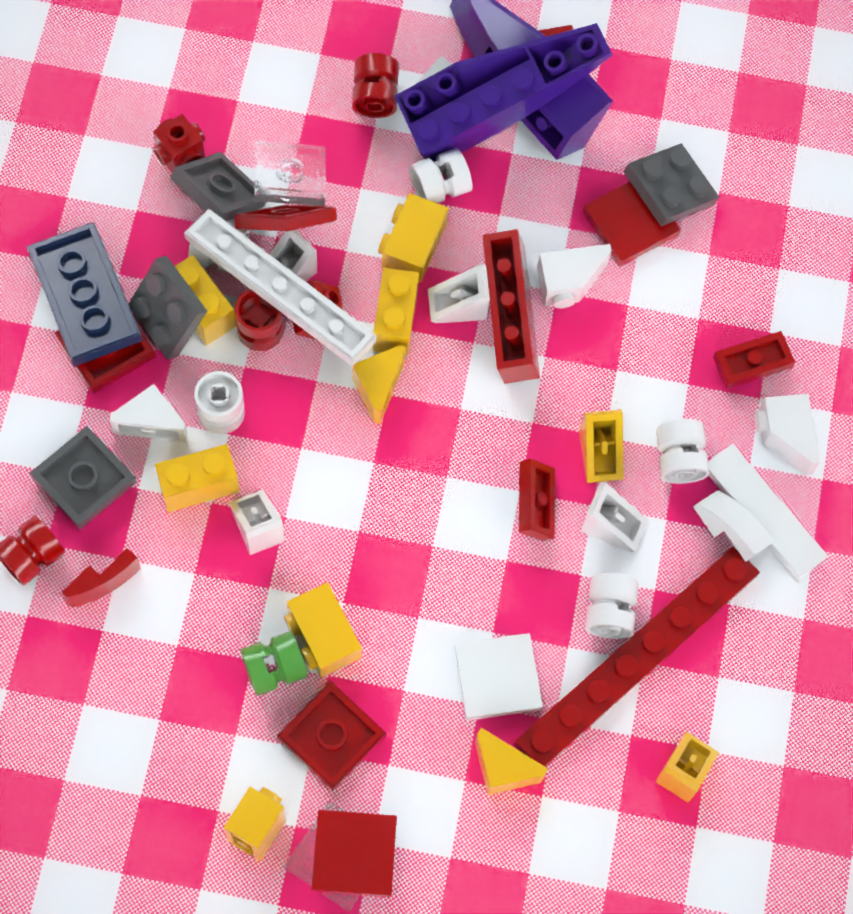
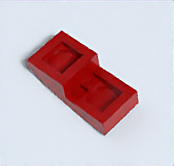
(92, 585)

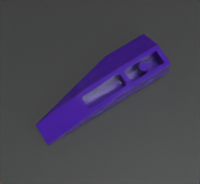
(497, 89)
(565, 121)

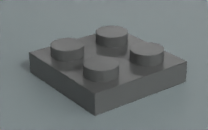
(671, 184)
(217, 186)
(167, 307)
(83, 477)

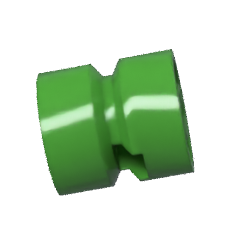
(286, 657)

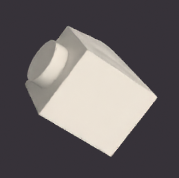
(570, 273)
(789, 430)

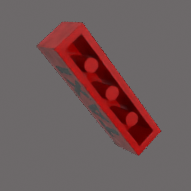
(511, 306)

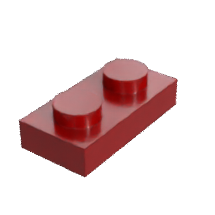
(753, 359)
(536, 500)

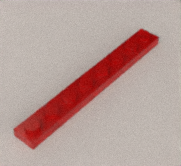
(636, 658)

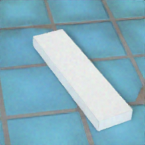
(743, 484)

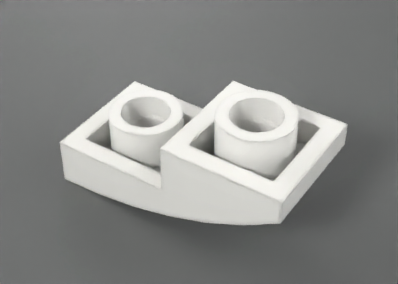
(725, 514)

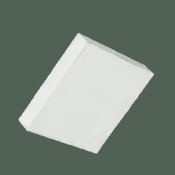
(498, 676)

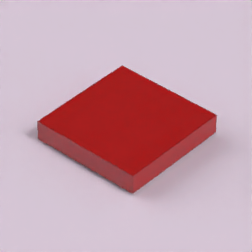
(285, 217)
(627, 224)
(111, 367)
(331, 735)
(354, 853)

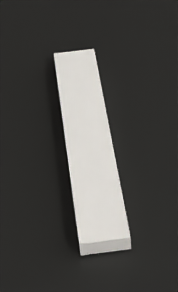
(280, 287)

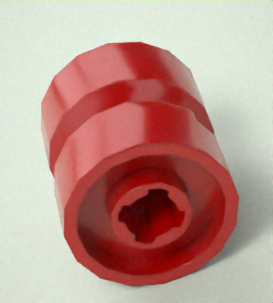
(375, 85)
(258, 322)
(30, 549)

